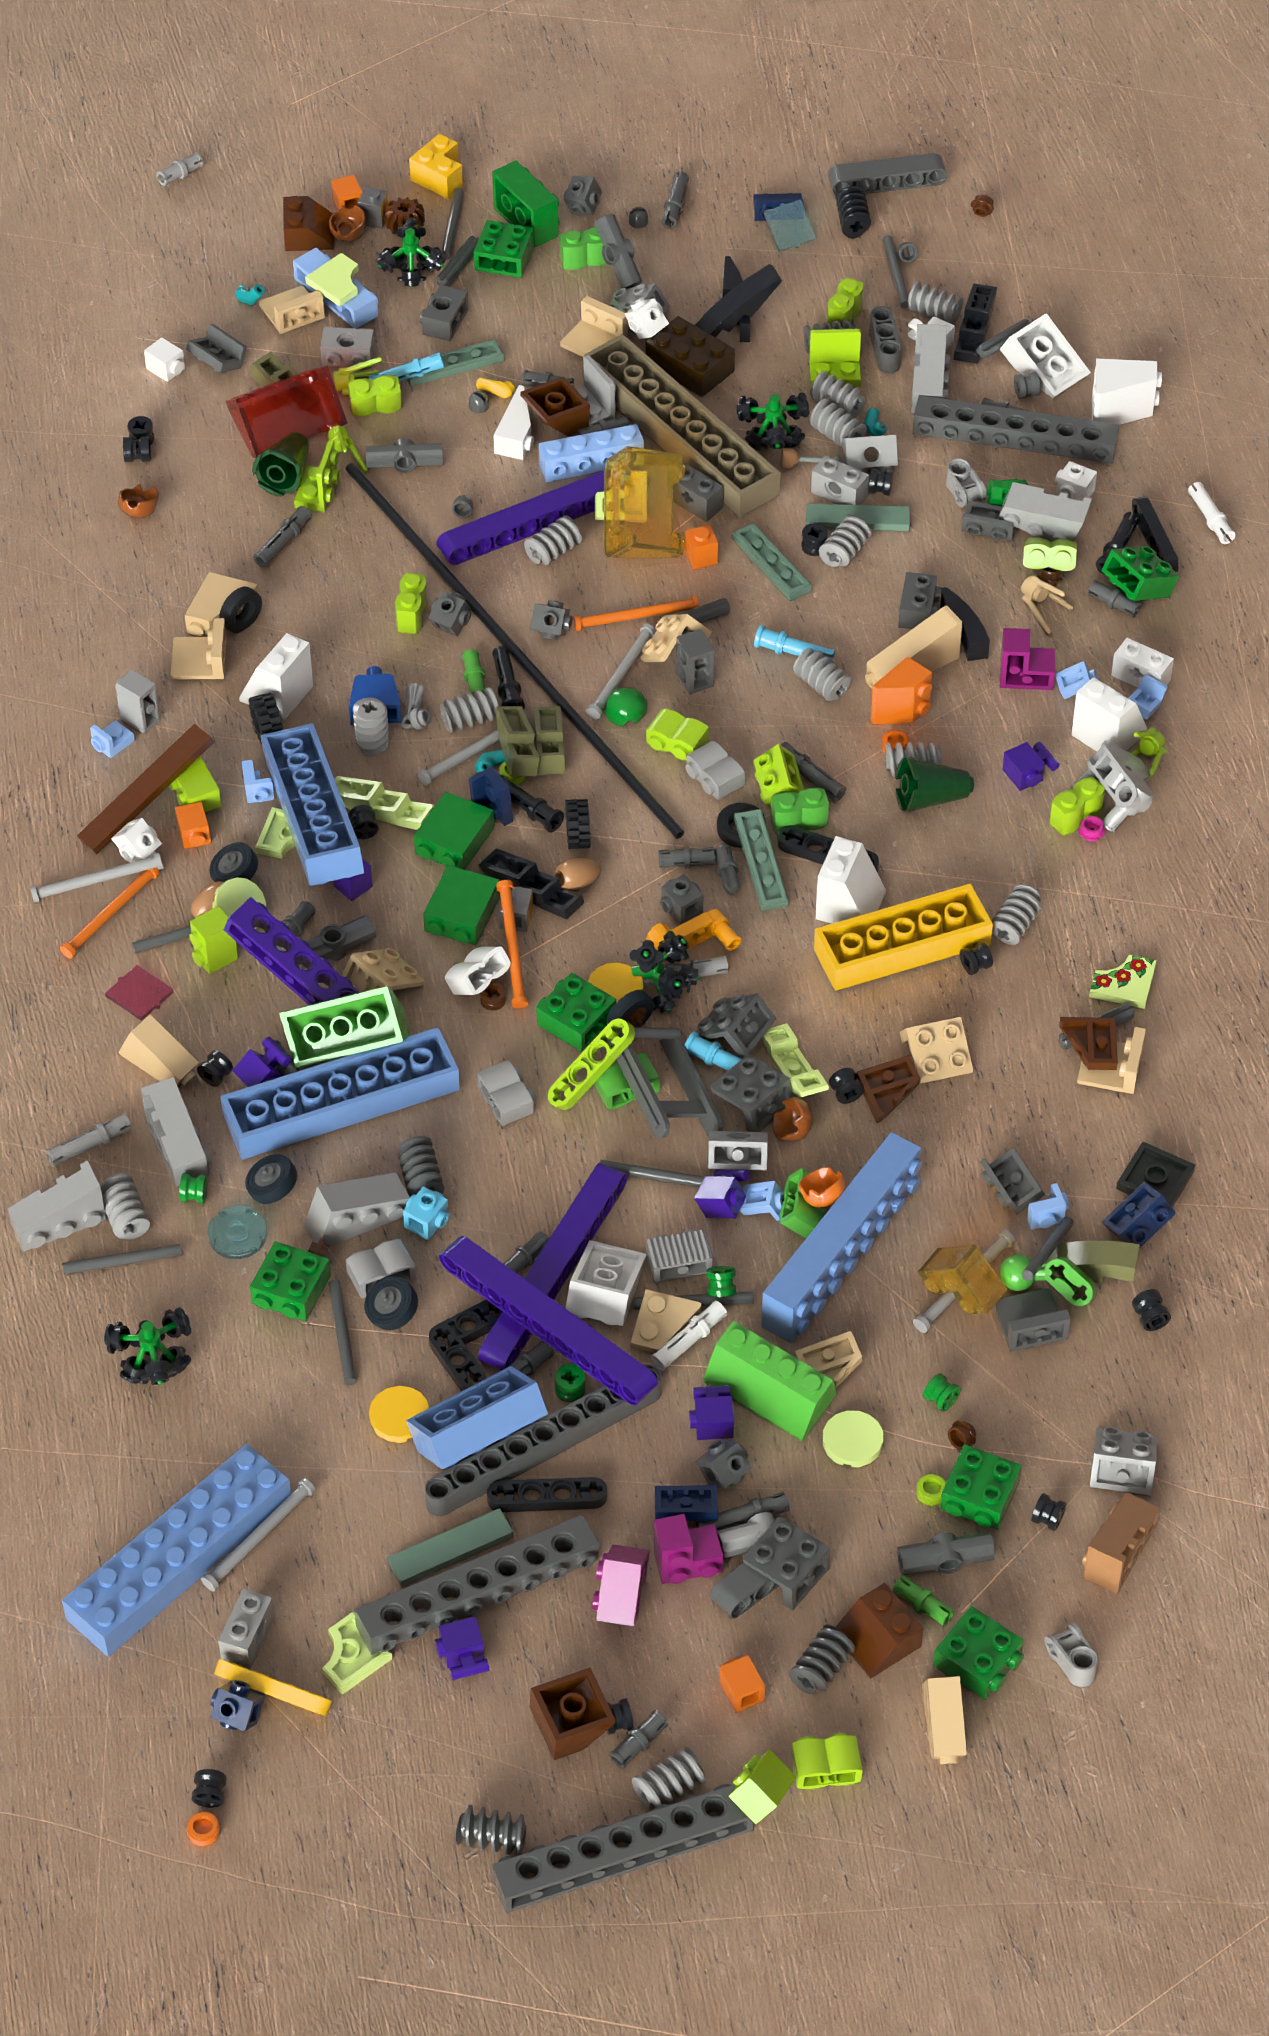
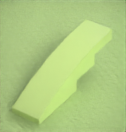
(388, 805)

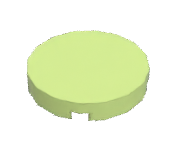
(234, 893)
(852, 1438)

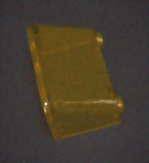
(641, 504)

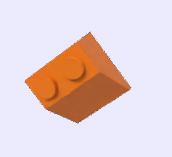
(902, 694)

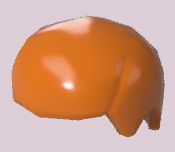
(822, 1187)

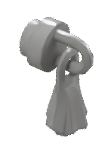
(417, 716)

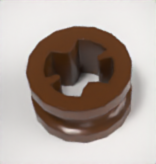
(495, 1003)

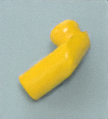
(496, 387)

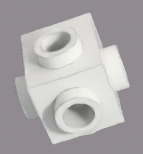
(646, 317)
(1076, 481)
(136, 841)

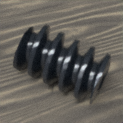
(853, 211)

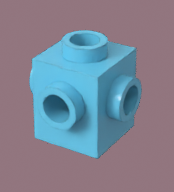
(426, 1213)

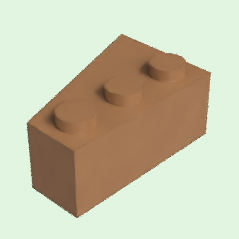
(1120, 1542)

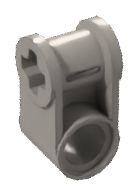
(964, 482)
(1070, 1651)

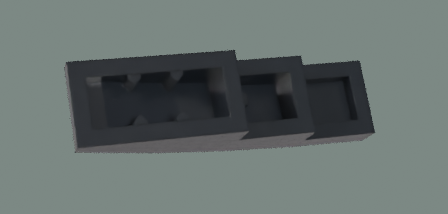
(731, 280)
(740, 301)
(975, 322)
(525, 873)

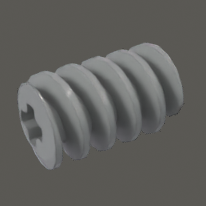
(934, 304)
(837, 393)
(835, 423)
(553, 541)
(845, 541)
(822, 674)
(468, 709)
(371, 726)
(893, 757)
(1016, 914)
(124, 1207)
(668, 1778)

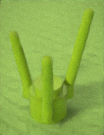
(347, 375)
(343, 442)
(1151, 744)

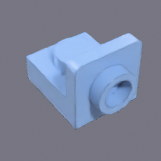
(1074, 678)
(111, 739)
(256, 788)
(762, 1198)

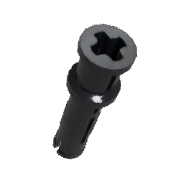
(1120, 538)
(509, 689)
(536, 808)

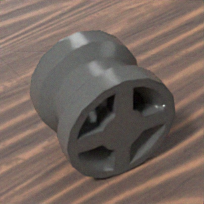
(1027, 384)

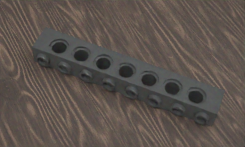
(1015, 429)
(486, 1571)
(612, 1860)

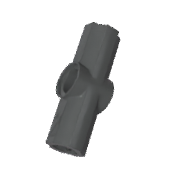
(618, 251)
(404, 455)
(337, 939)
(946, 1553)

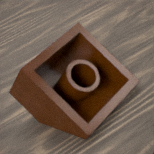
(306, 225)
(559, 405)
(880, 1630)
(570, 1712)

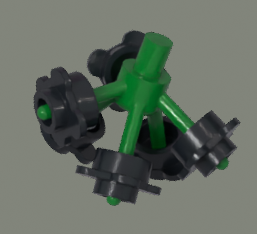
(397, 256)
(771, 418)
(668, 981)
(149, 1339)

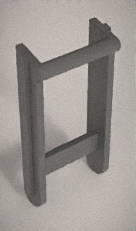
(658, 1111)

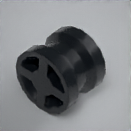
(139, 427)
(880, 481)
(813, 537)
(363, 821)
(976, 958)
(215, 1068)
(846, 1085)
(1048, 1512)
(622, 1715)
(209, 1788)

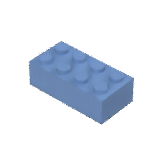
(477, 1417)

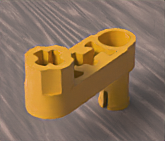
(699, 930)

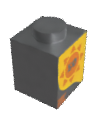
(373, 204)
(522, 906)

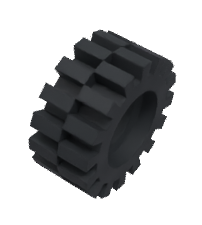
(265, 714)
(577, 823)

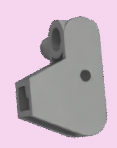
(1124, 779)

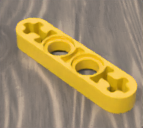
(274, 1687)

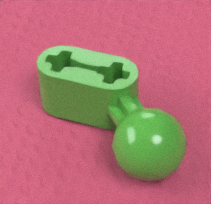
(1014, 1265)

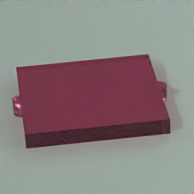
(139, 992)

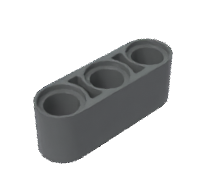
(885, 339)
(741, 1590)

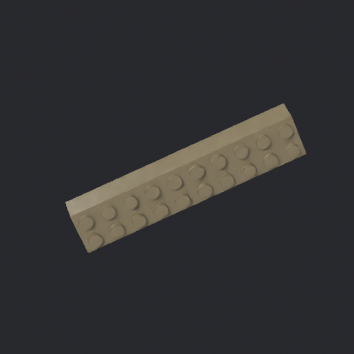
(686, 426)

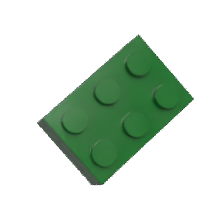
(525, 201)

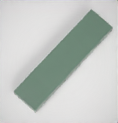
(463, 360)
(877, 517)
(771, 562)
(761, 860)
(450, 1547)

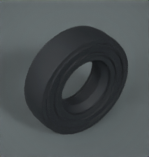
(233, 603)
(726, 817)

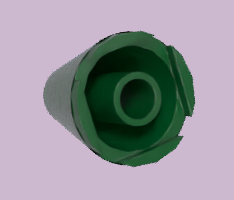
(282, 465)
(930, 784)

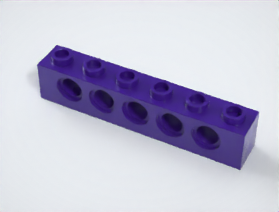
(284, 964)

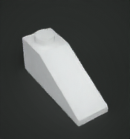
(514, 430)

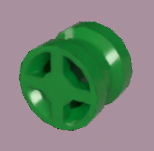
(193, 1188)
(721, 1281)
(565, 1388)
(941, 1392)

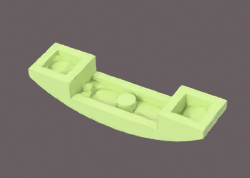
(789, 1060)

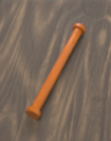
(581, 622)
(69, 949)
(519, 1000)

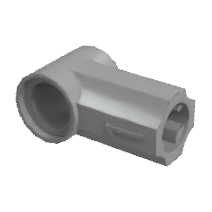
(741, 1538)

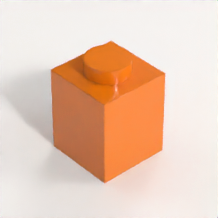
(345, 191)
(701, 547)
(192, 825)
(741, 1683)

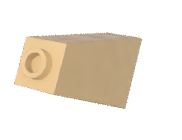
(929, 644)

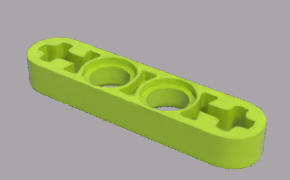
(588, 1061)

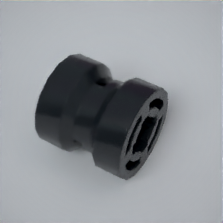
(130, 449)
(1152, 1312)

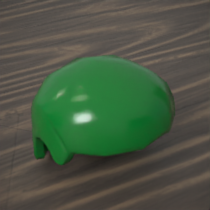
(625, 705)

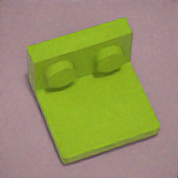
(836, 353)
(318, 482)

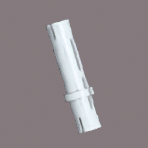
(1215, 519)
(698, 1327)

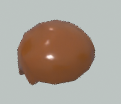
(347, 223)
(138, 502)
(793, 1121)

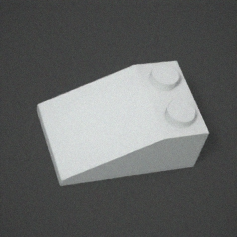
(1046, 351)
(605, 1283)

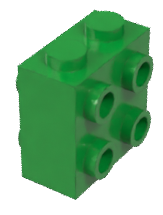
(503, 249)
(1140, 573)
(575, 1011)
(290, 1281)
(980, 1487)
(979, 1653)

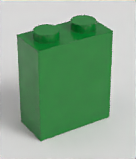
(454, 831)
(461, 905)

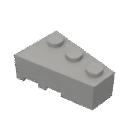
(930, 363)
(1043, 513)
(173, 1130)
(355, 1207)
(58, 1211)

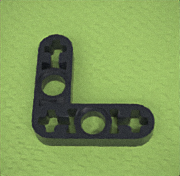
(457, 1341)

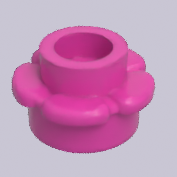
(1091, 828)

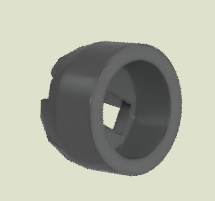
(638, 217)
(911, 249)
(478, 402)
(467, 509)

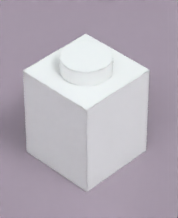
(164, 359)

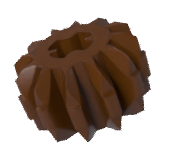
(399, 211)

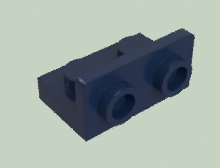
(766, 201)
(492, 792)
(1139, 1215)
(693, 1501)

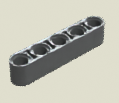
(889, 174)

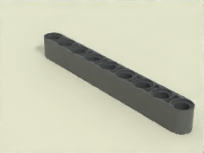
(534, 1450)

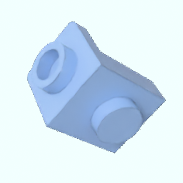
(1149, 695)
(1048, 1211)

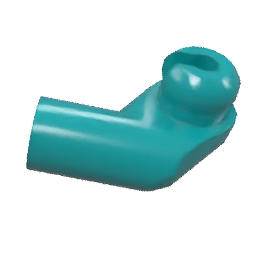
(249, 296)
(873, 427)
(489, 759)

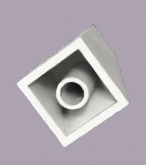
(1124, 390)
(284, 673)
(1105, 716)
(847, 883)

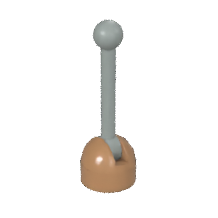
(790, 458)

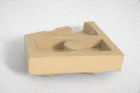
(661, 1319)
(833, 1356)

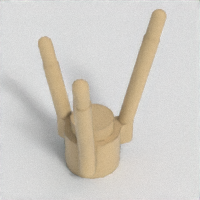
(1038, 591)

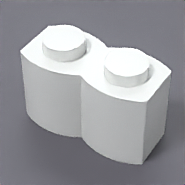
(477, 970)

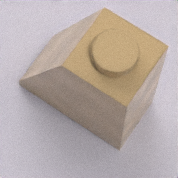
(209, 601)
(158, 1053)
(944, 1719)

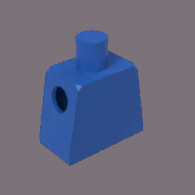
(376, 686)

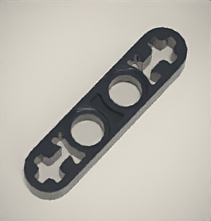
(1153, 531)
(798, 835)
(547, 1500)

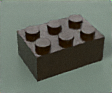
(691, 356)

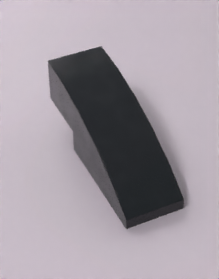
(973, 634)

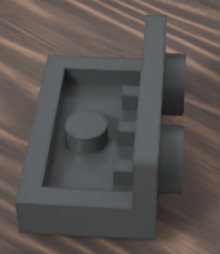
(218, 350)
(982, 520)
(1013, 1181)

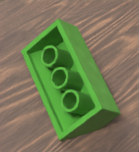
(344, 1026)
(769, 1381)

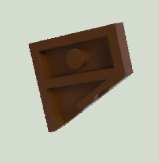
(1092, 1040)
(888, 1085)

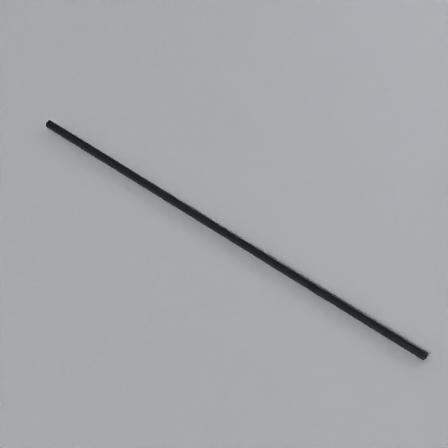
(517, 653)

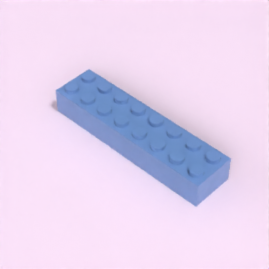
(312, 804)
(339, 1093)
(841, 1238)
(176, 1550)

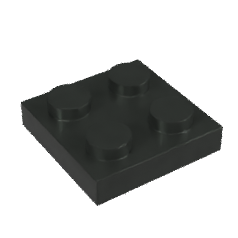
(1159, 1170)

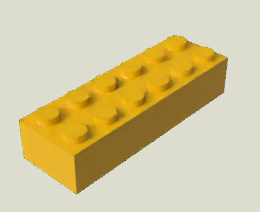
(902, 936)

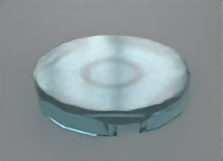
(237, 1232)

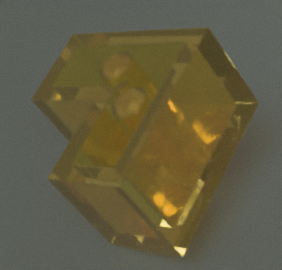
(966, 1275)

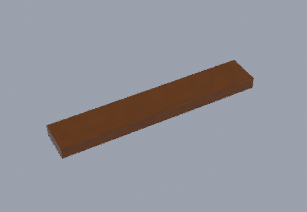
(145, 788)

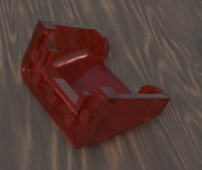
(295, 404)

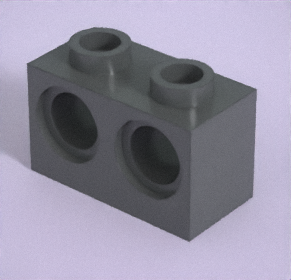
(695, 661)

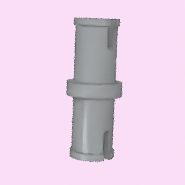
(179, 169)

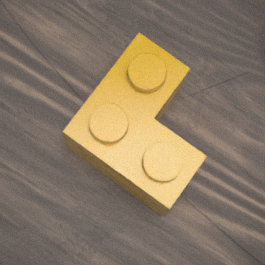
(437, 166)

